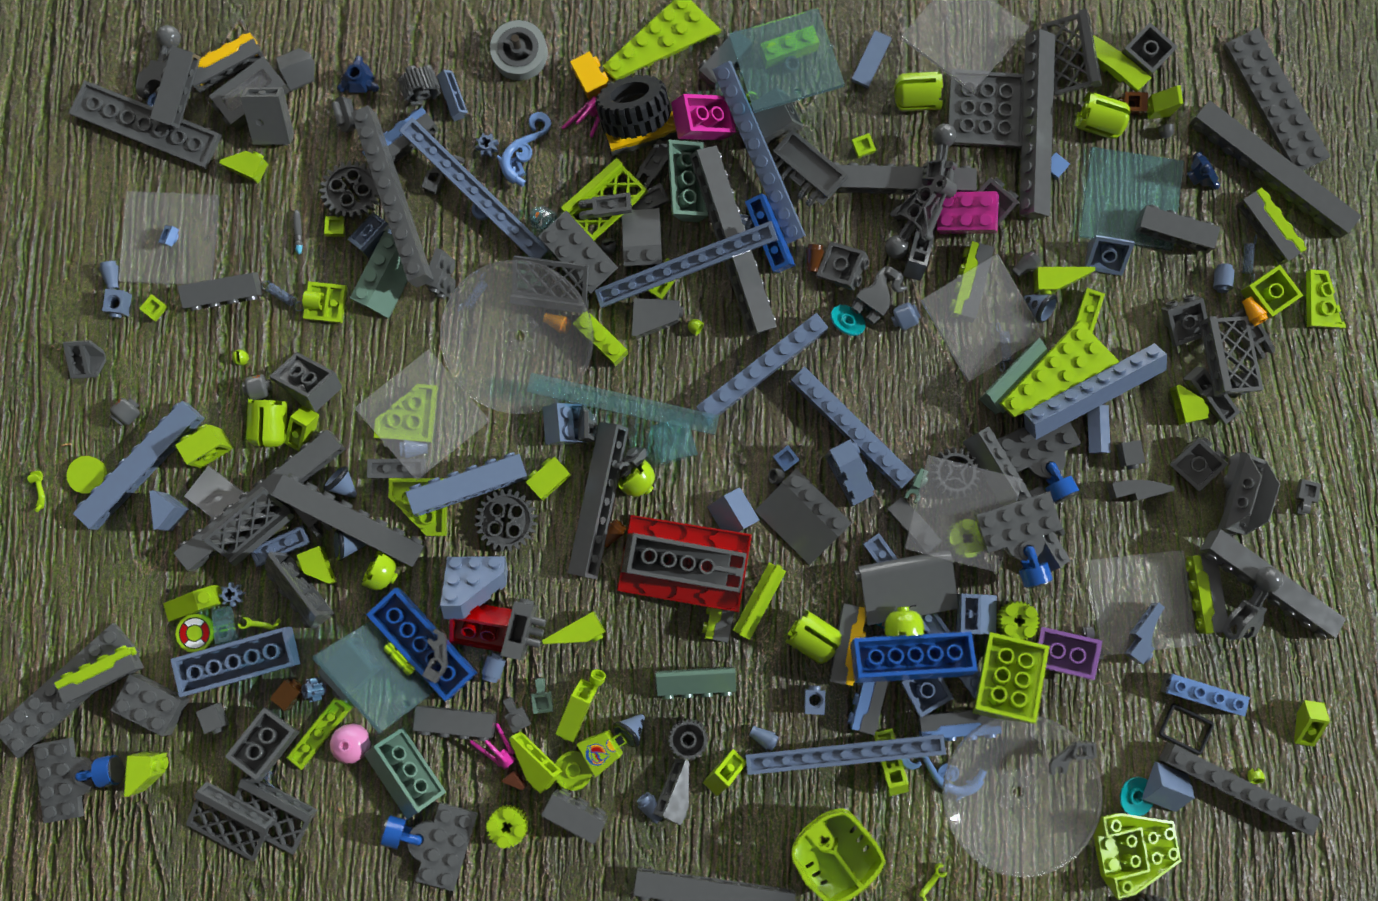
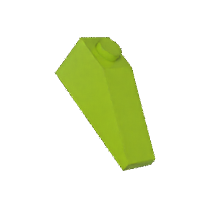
(1052, 279)
(193, 602)
(582, 630)
(536, 766)
(893, 769)

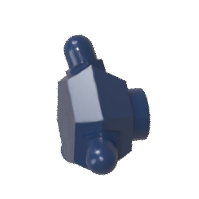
(358, 78)
(1203, 172)

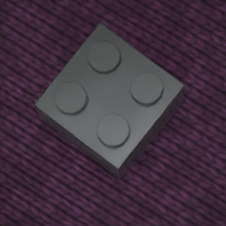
(1149, 49)

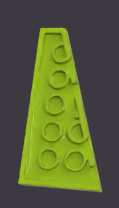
(668, 33)
(1068, 363)

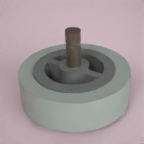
(518, 50)

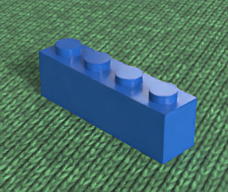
(777, 251)

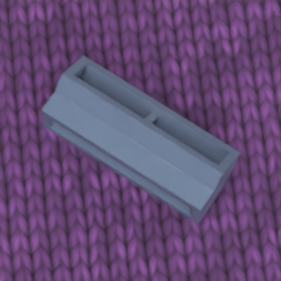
(452, 94)
(1099, 430)

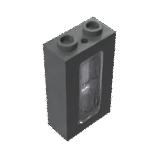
(228, 97)

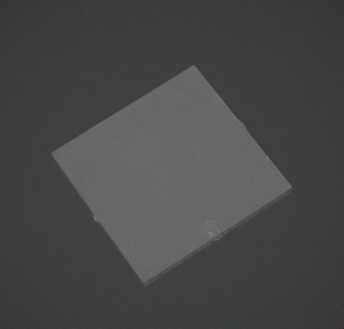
(965, 37)
(189, 258)
(982, 317)
(422, 414)
(946, 508)
(1126, 589)

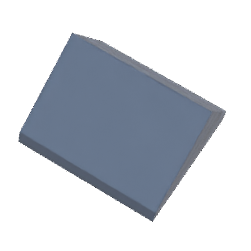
(369, 233)
(1108, 254)
(166, 511)
(733, 511)
(926, 694)
(1168, 787)

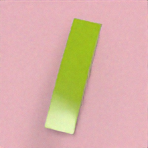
(1119, 65)

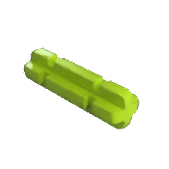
(399, 659)

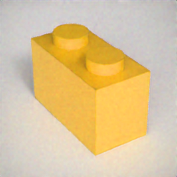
(589, 75)

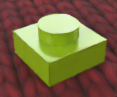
(863, 145)
(334, 226)
(153, 307)

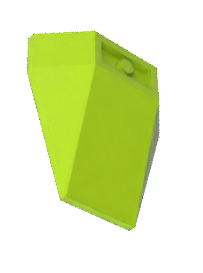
(1134, 851)

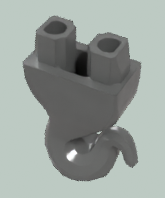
(877, 297)

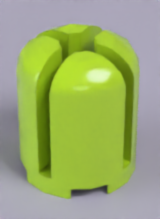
(918, 91)
(1103, 116)
(266, 422)
(814, 637)

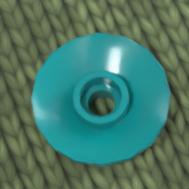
(847, 320)
(1134, 805)

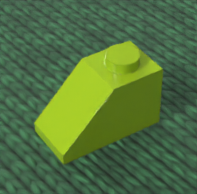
(1164, 103)
(246, 164)
(1188, 405)
(301, 427)
(316, 564)
(1310, 723)
(725, 773)

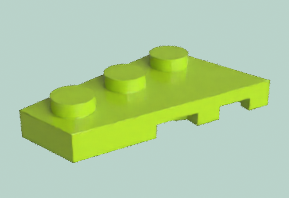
(1321, 305)

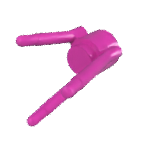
(589, 108)
(502, 758)

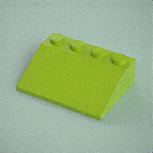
(1011, 679)

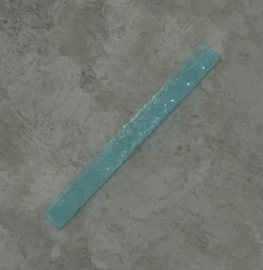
(623, 403)

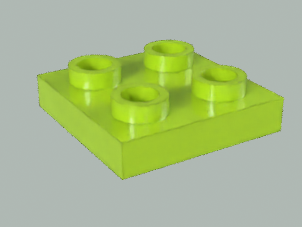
(324, 302)

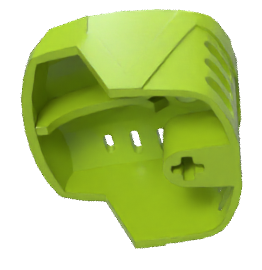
(840, 859)

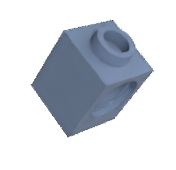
(111, 297)
(818, 709)

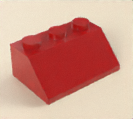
(482, 628)

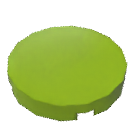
(86, 474)
(574, 769)

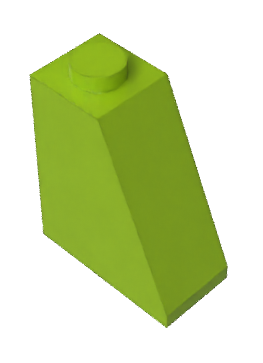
(576, 710)

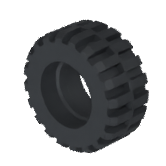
(633, 106)

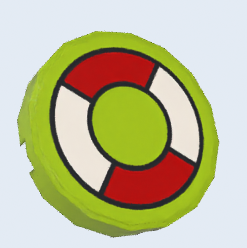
(195, 632)

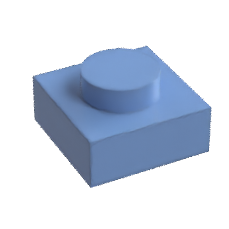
(169, 236)

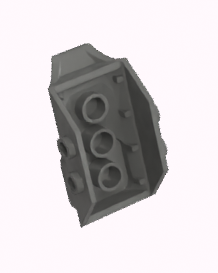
(1249, 494)

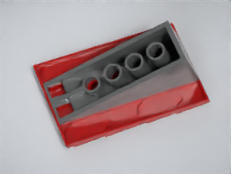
(701, 565)

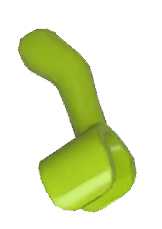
(36, 477)
(250, 623)
(932, 881)

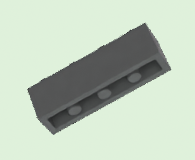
(175, 87)
(1177, 228)
(220, 290)
(455, 722)

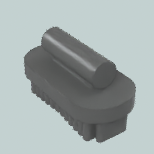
(342, 111)

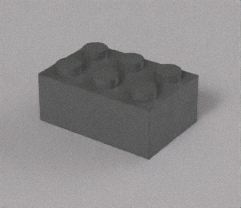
(150, 704)
(262, 744)
(575, 815)

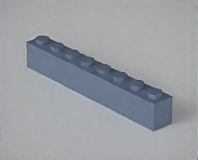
(764, 366)
(1095, 391)
(852, 428)
(138, 465)

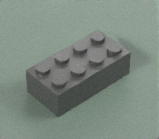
(571, 244)

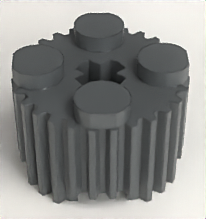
(419, 84)
(697, 745)

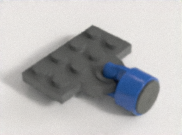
(1044, 458)
(1021, 532)
(67, 778)
(435, 843)

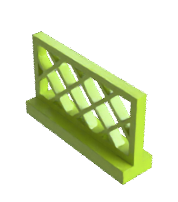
(597, 186)
(759, 600)

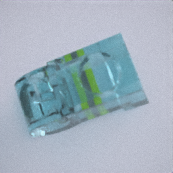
(224, 625)

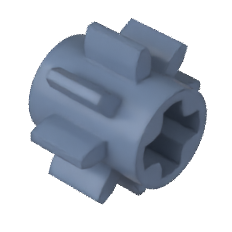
(486, 150)
(230, 589)
(313, 689)

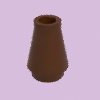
(814, 256)
(615, 531)

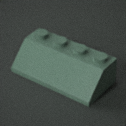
(685, 192)
(381, 279)
(1013, 376)
(696, 681)
(404, 773)

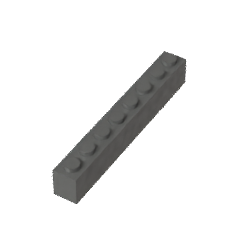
(897, 179)
(994, 458)
(598, 500)
(348, 520)
(1290, 597)
(1239, 789)
(686, 887)

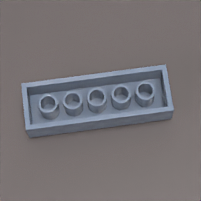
(466, 485)
(235, 661)

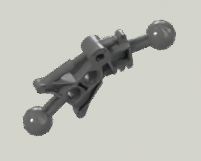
(925, 204)

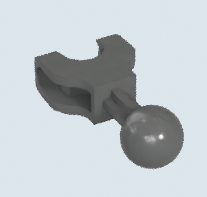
(151, 76)
(1250, 612)

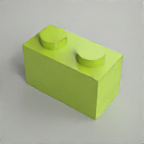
(548, 477)

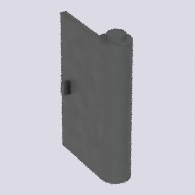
(907, 582)

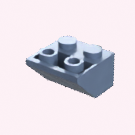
(561, 423)
(976, 613)

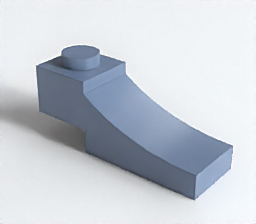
(1141, 648)

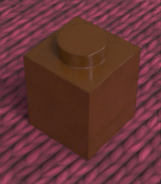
(287, 694)

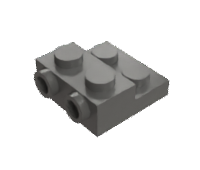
(1007, 200)
(843, 265)
(441, 268)
(1184, 319)
(1199, 462)

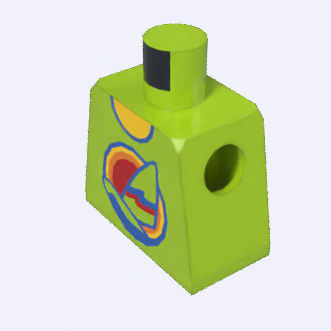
(602, 750)

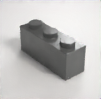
(718, 57)

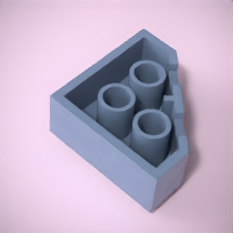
(850, 472)
(471, 583)

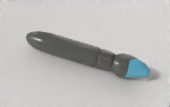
(297, 231)

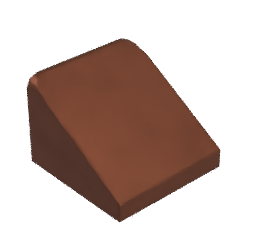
(515, 780)

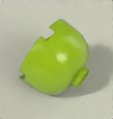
(638, 481)
(380, 572)
(904, 623)

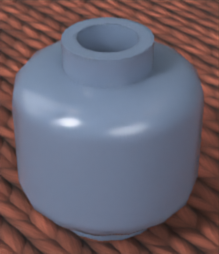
(906, 316)

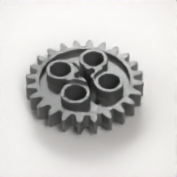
(336, 199)
(489, 518)

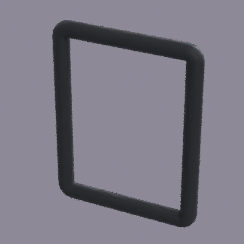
(1180, 743)

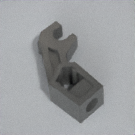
(434, 187)
(440, 648)
(1069, 753)

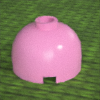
(349, 743)

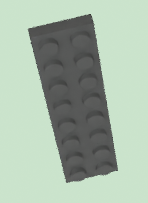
(1276, 100)
(133, 121)
(44, 708)

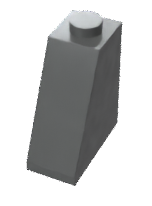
(654, 315)

